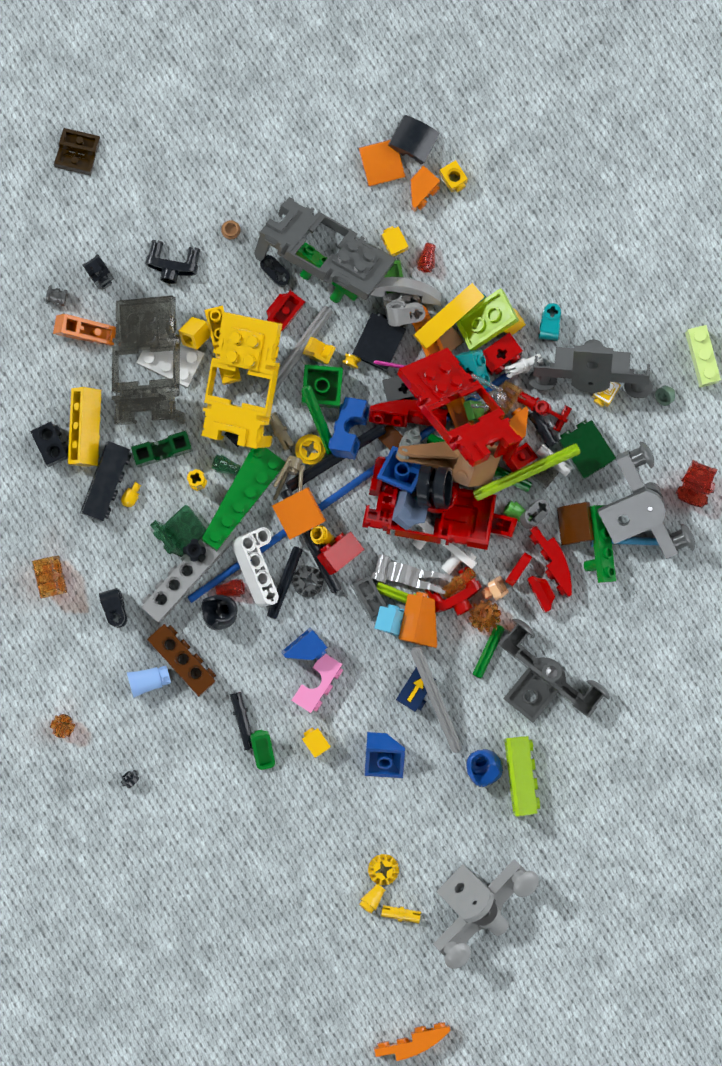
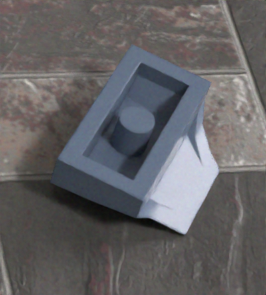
(407, 511)

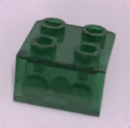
(179, 530)

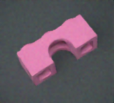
(310, 698)

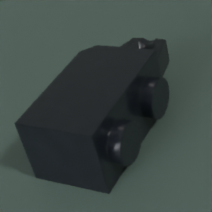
(98, 272)

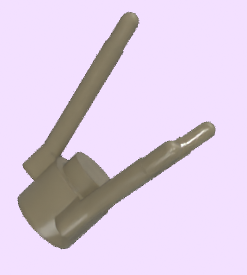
(292, 466)

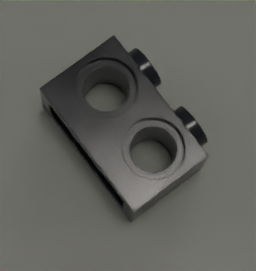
(46, 446)

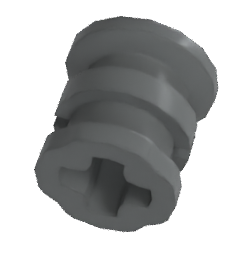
(56, 296)

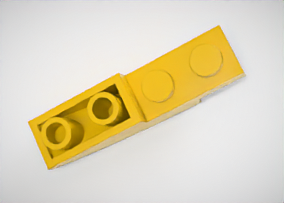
(214, 319)

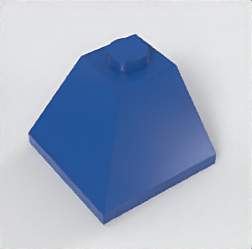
(399, 473)
(306, 646)
(384, 756)

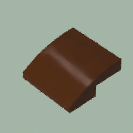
(575, 523)

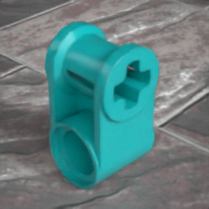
(549, 325)

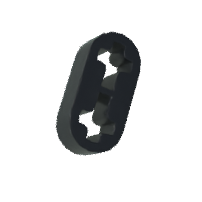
(271, 273)

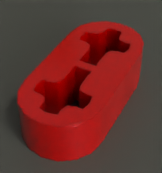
(518, 569)

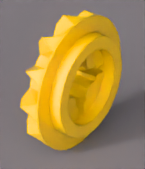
(305, 441)
(388, 861)

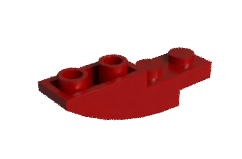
(401, 412)
(558, 566)

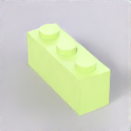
(703, 356)

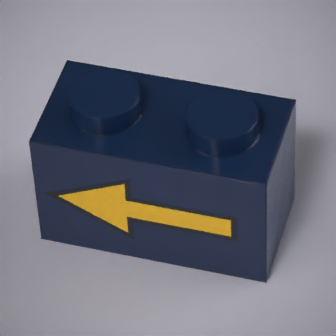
(413, 692)

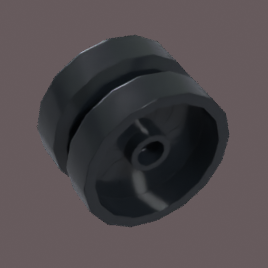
(434, 487)

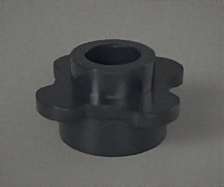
(194, 555)
(129, 779)

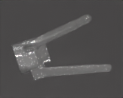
(497, 394)

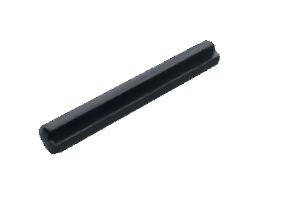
(285, 581)

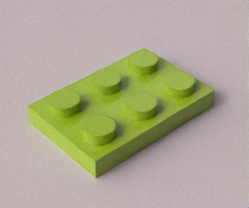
(487, 320)

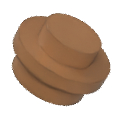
(230, 229)

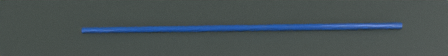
(323, 505)

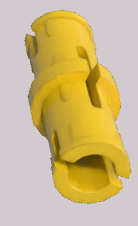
(401, 914)

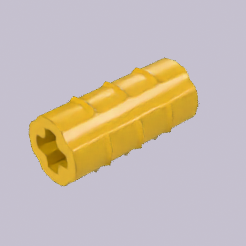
(198, 485)

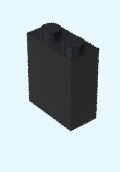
(379, 341)

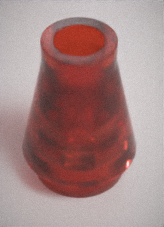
(426, 260)
(232, 588)

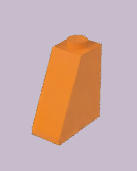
(419, 621)

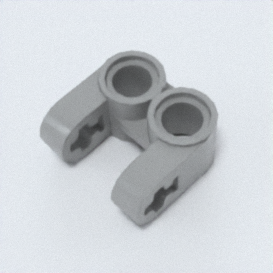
(399, 312)

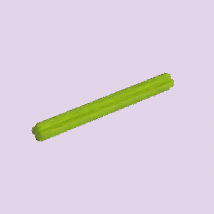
(526, 472)

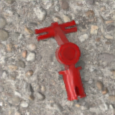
(544, 409)

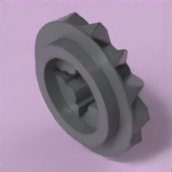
(311, 590)

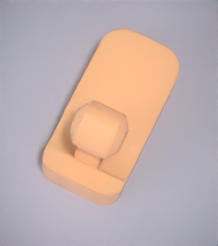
(496, 589)

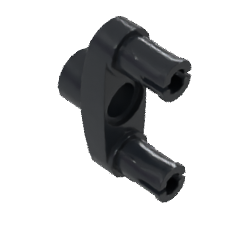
(171, 269)

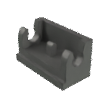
(368, 596)

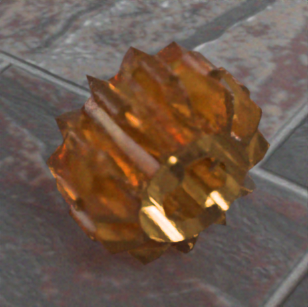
(492, 615)

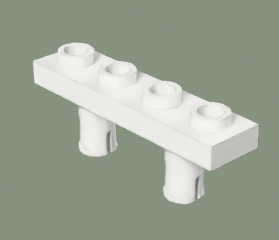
(458, 554)

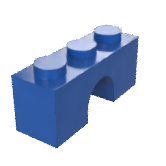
(352, 413)

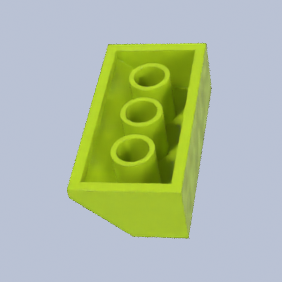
(521, 776)

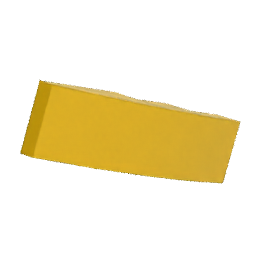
(448, 316)

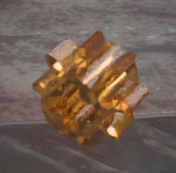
(62, 726)

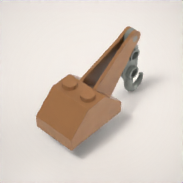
(441, 455)

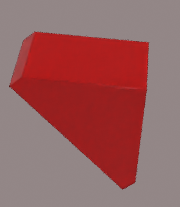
(503, 526)

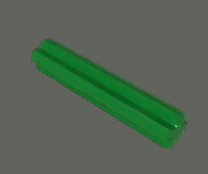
(488, 651)

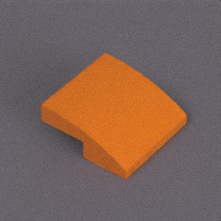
(381, 163)
(299, 513)

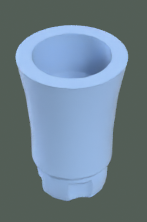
(148, 680)

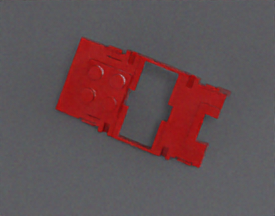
(440, 380)
(465, 523)

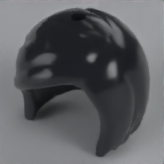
(217, 614)

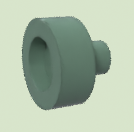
(665, 395)

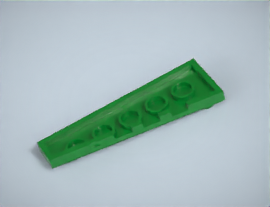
(248, 486)

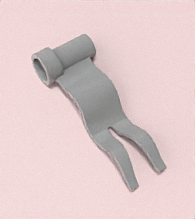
(405, 574)

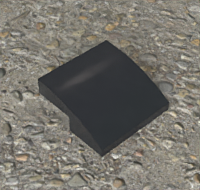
(414, 139)

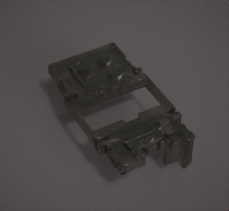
(152, 327)

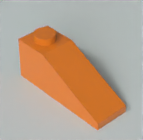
(83, 329)

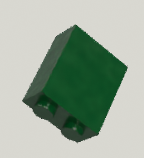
(594, 450)

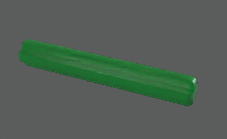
(317, 416)

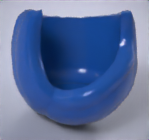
(484, 767)

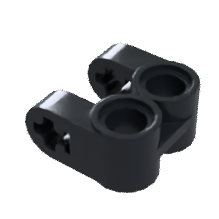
(113, 603)

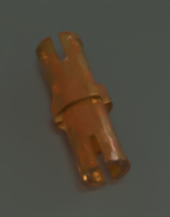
(458, 582)

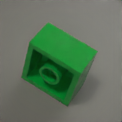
(325, 383)

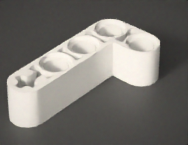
(251, 551)

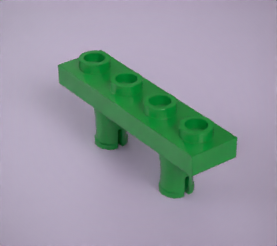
(311, 255)
(603, 550)

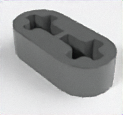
(532, 511)

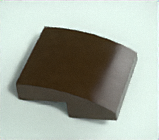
(80, 144)

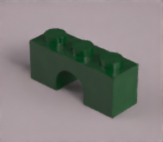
(170, 447)

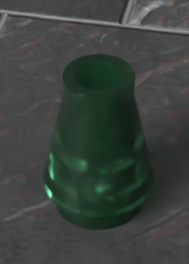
(225, 465)

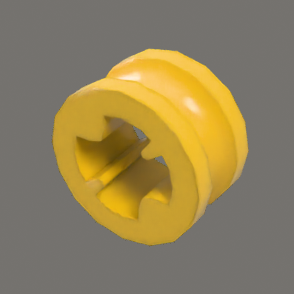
(351, 361)

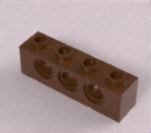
(159, 639)

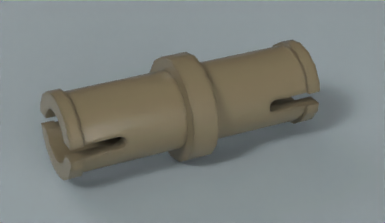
(280, 432)

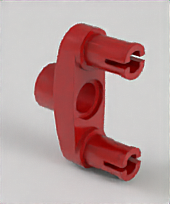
(459, 601)

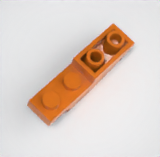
(421, 1041)

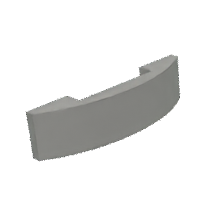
(408, 286)

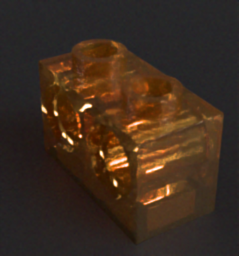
(49, 576)

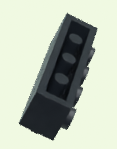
(105, 481)

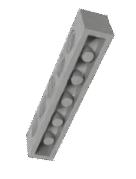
(160, 612)

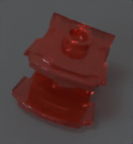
(697, 484)

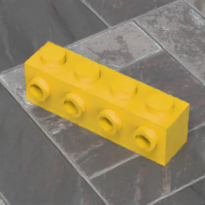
(84, 426)

